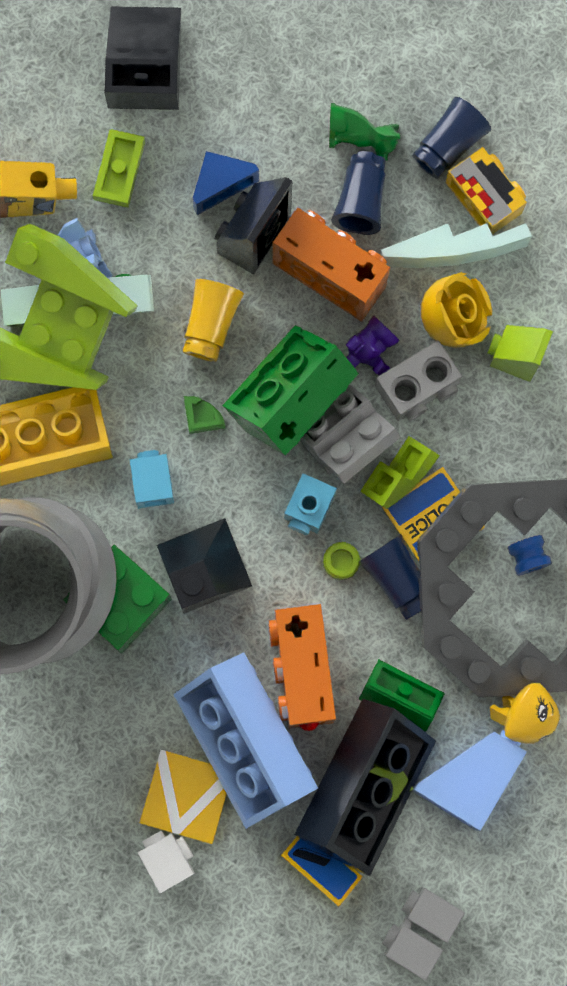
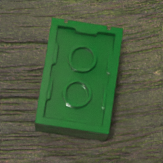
(291, 389)

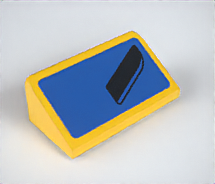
(326, 873)

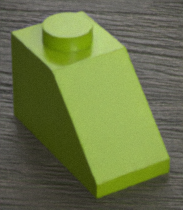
(519, 350)

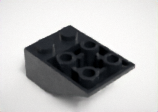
(143, 58)

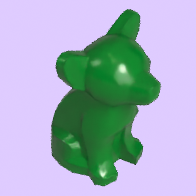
(354, 128)

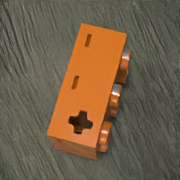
(330, 263)
(302, 668)

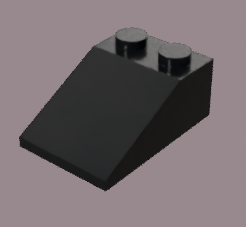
(256, 223)

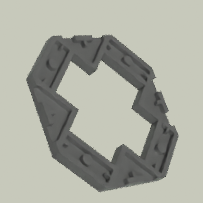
(445, 593)

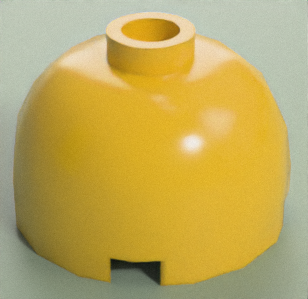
(456, 311)

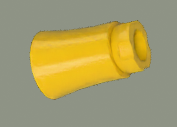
(210, 318)

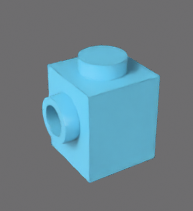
(309, 505)

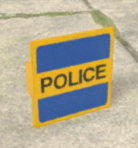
(422, 506)

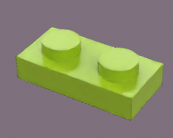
(119, 168)

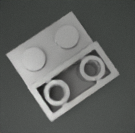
(349, 435)

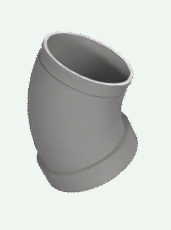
(91, 580)

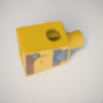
(32, 188)

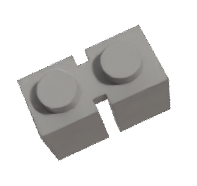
(409, 947)

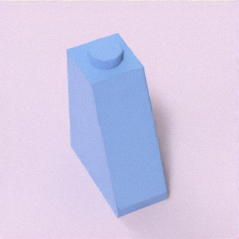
(474, 779)

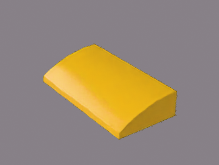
(51, 434)

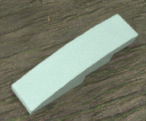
(441, 248)
(18, 301)

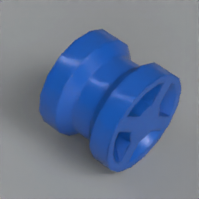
(529, 555)

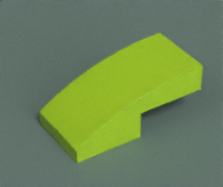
(406, 470)

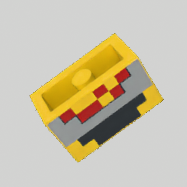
(486, 190)

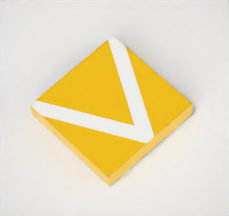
(184, 797)

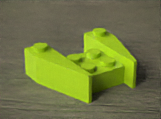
(65, 316)

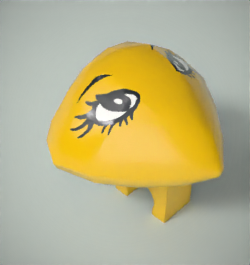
(527, 716)

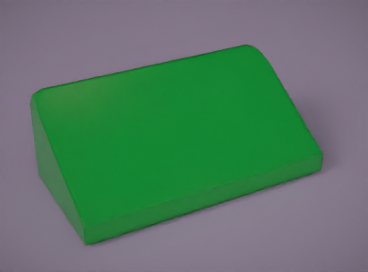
(404, 693)

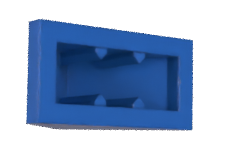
(221, 179)

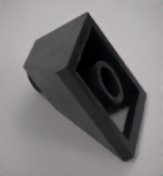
(204, 565)

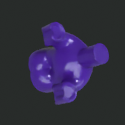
(370, 344)

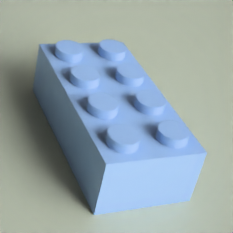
(245, 740)

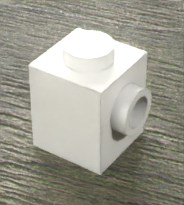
(166, 860)

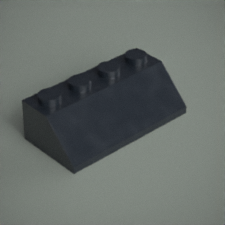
(350, 806)

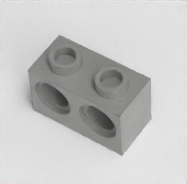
(413, 375)

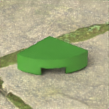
(202, 415)

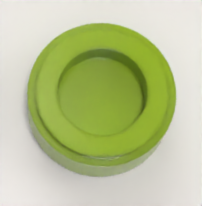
(341, 561)

